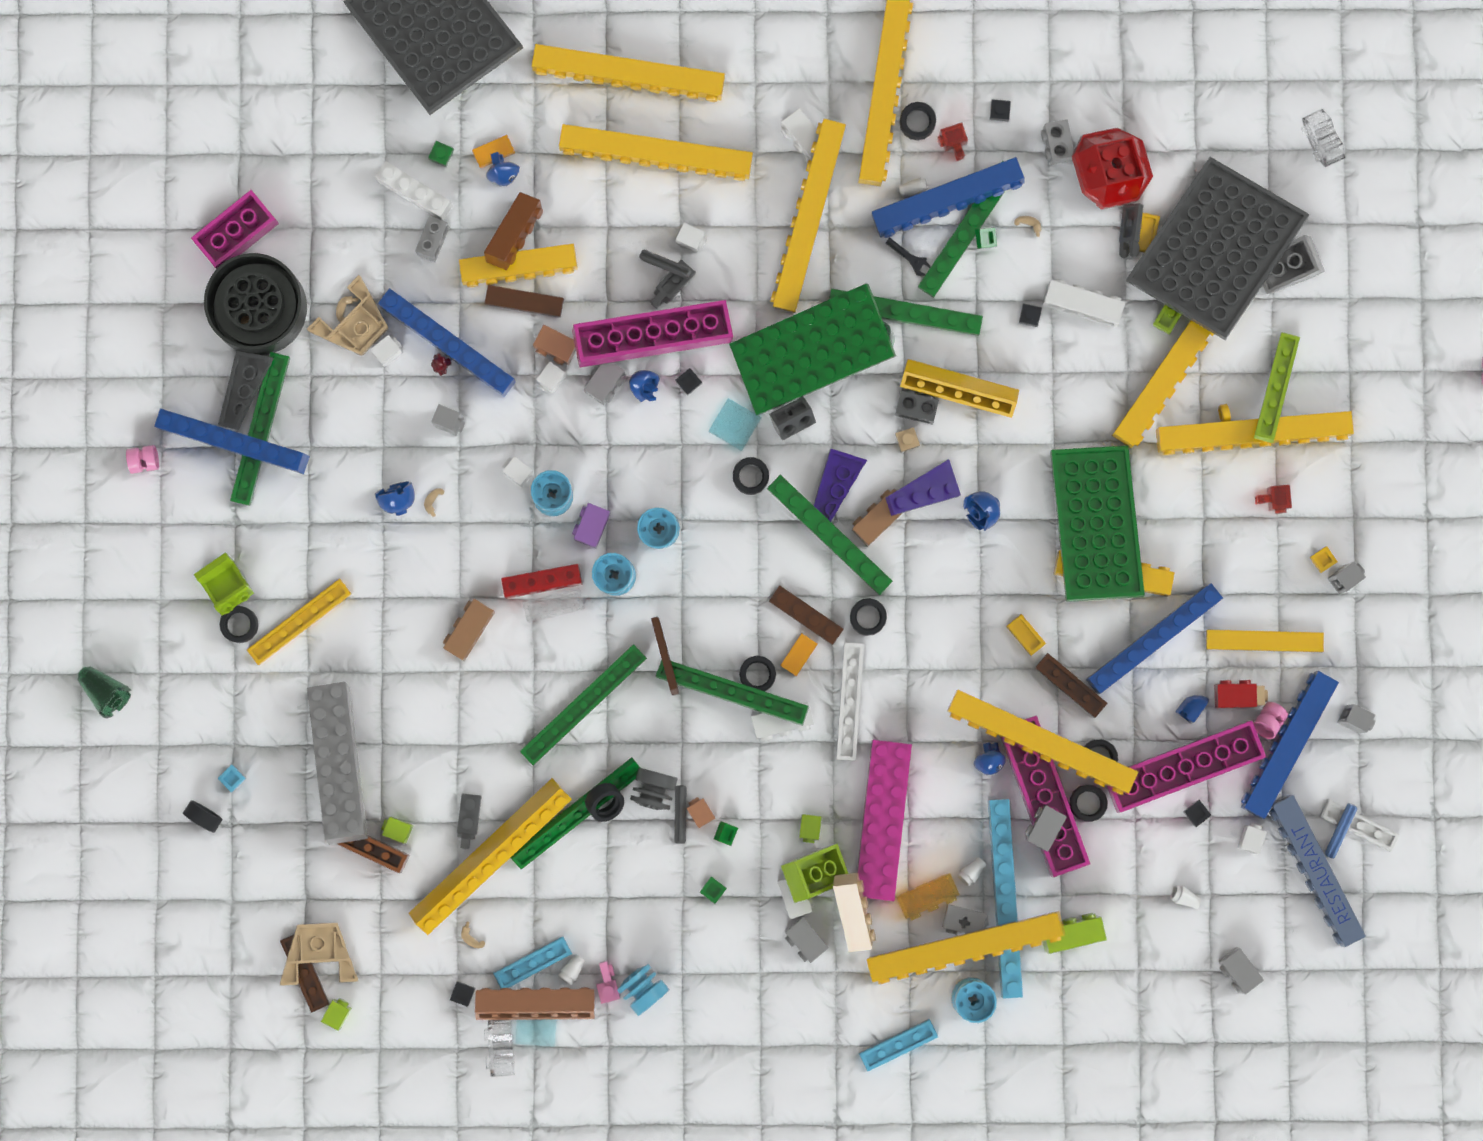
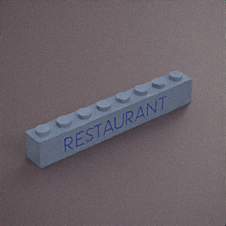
(1317, 871)

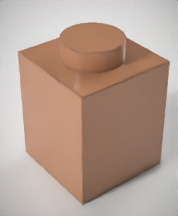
(700, 812)

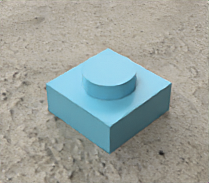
(231, 778)

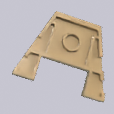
(359, 328)
(314, 945)

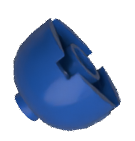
(396, 498)
(983, 509)

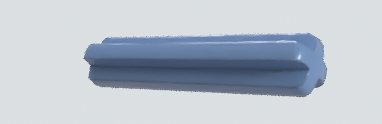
(1341, 830)

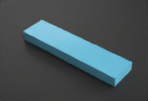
(532, 963)
(898, 1045)

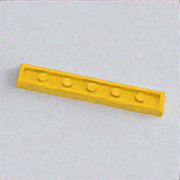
(299, 621)
(1264, 641)

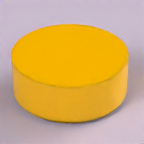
(1224, 413)

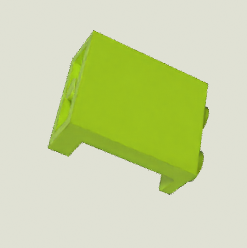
(224, 584)

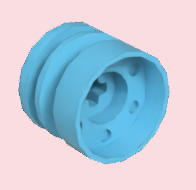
(552, 482)
(650, 520)
(603, 570)
(642, 989)
(978, 1010)

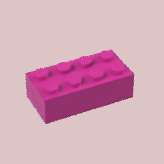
(235, 229)

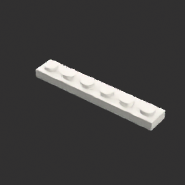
(850, 701)

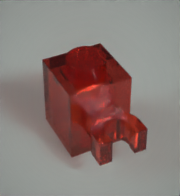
(953, 138)
(1277, 498)

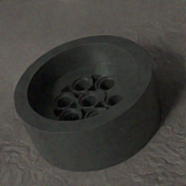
(285, 318)

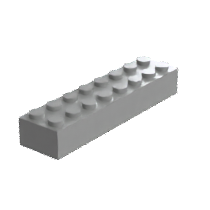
(337, 763)

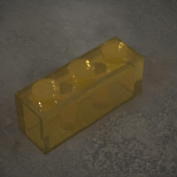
(928, 896)

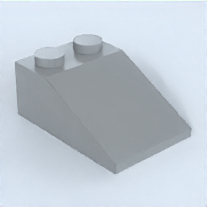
(1295, 266)

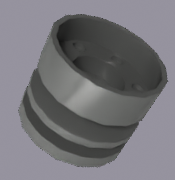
(653, 789)

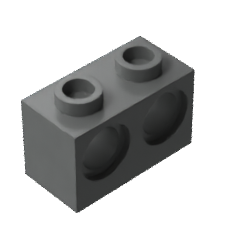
(916, 412)
(792, 418)

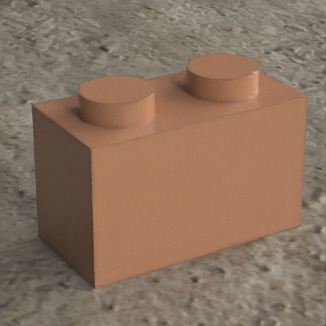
(555, 345)

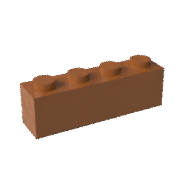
(513, 231)
(379, 853)

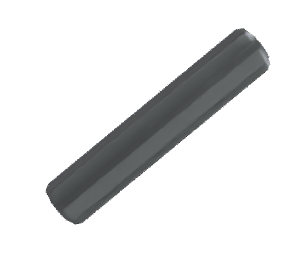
(665, 263)
(680, 814)

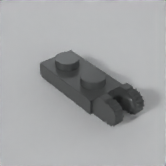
(1130, 230)

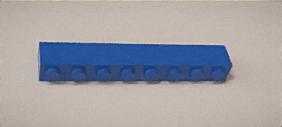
(948, 197)
(447, 342)
(232, 441)
(1154, 638)
(1289, 744)

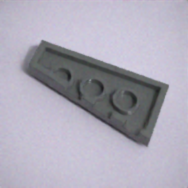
(243, 384)

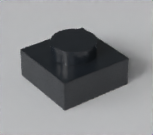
(1000, 110)
(1030, 315)
(688, 381)
(1197, 813)
(462, 993)

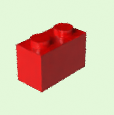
(1235, 695)

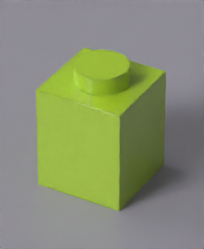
(810, 828)
(396, 829)
(336, 1014)

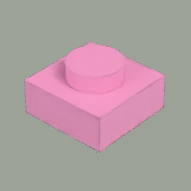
(607, 971)
(608, 991)

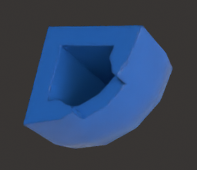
(1192, 707)

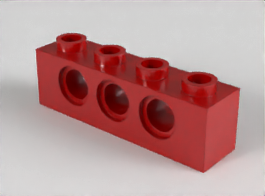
(541, 581)

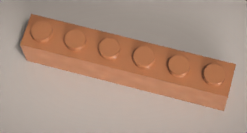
(534, 1004)

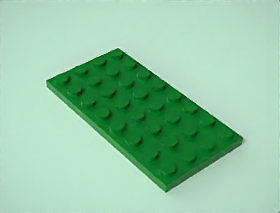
(812, 349)
(1097, 523)

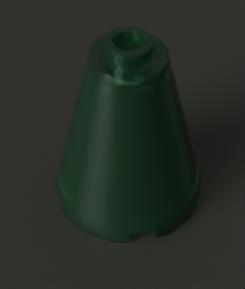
(103, 691)

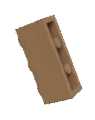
(875, 522)
(468, 629)

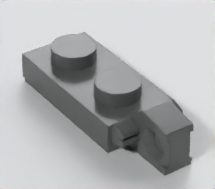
(670, 287)
(468, 818)

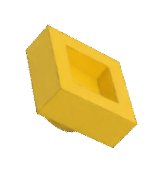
(1323, 559)

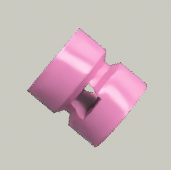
(142, 459)
(1270, 720)

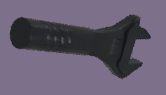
(916, 262)

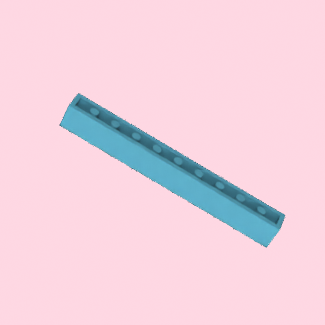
(1004, 892)

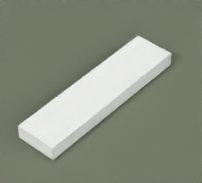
(1362, 826)

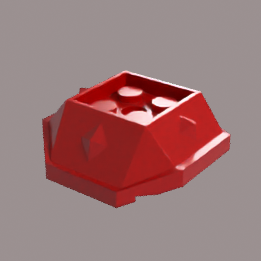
(1097, 176)

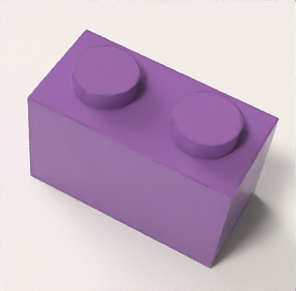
(591, 525)

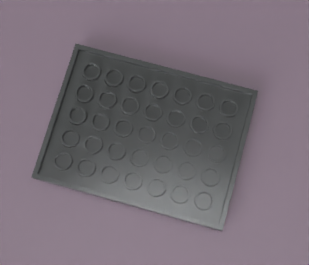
(437, 43)
(1217, 248)

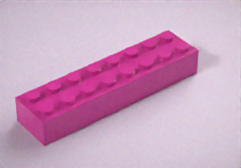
(652, 333)
(1191, 765)
(1040, 787)
(883, 818)

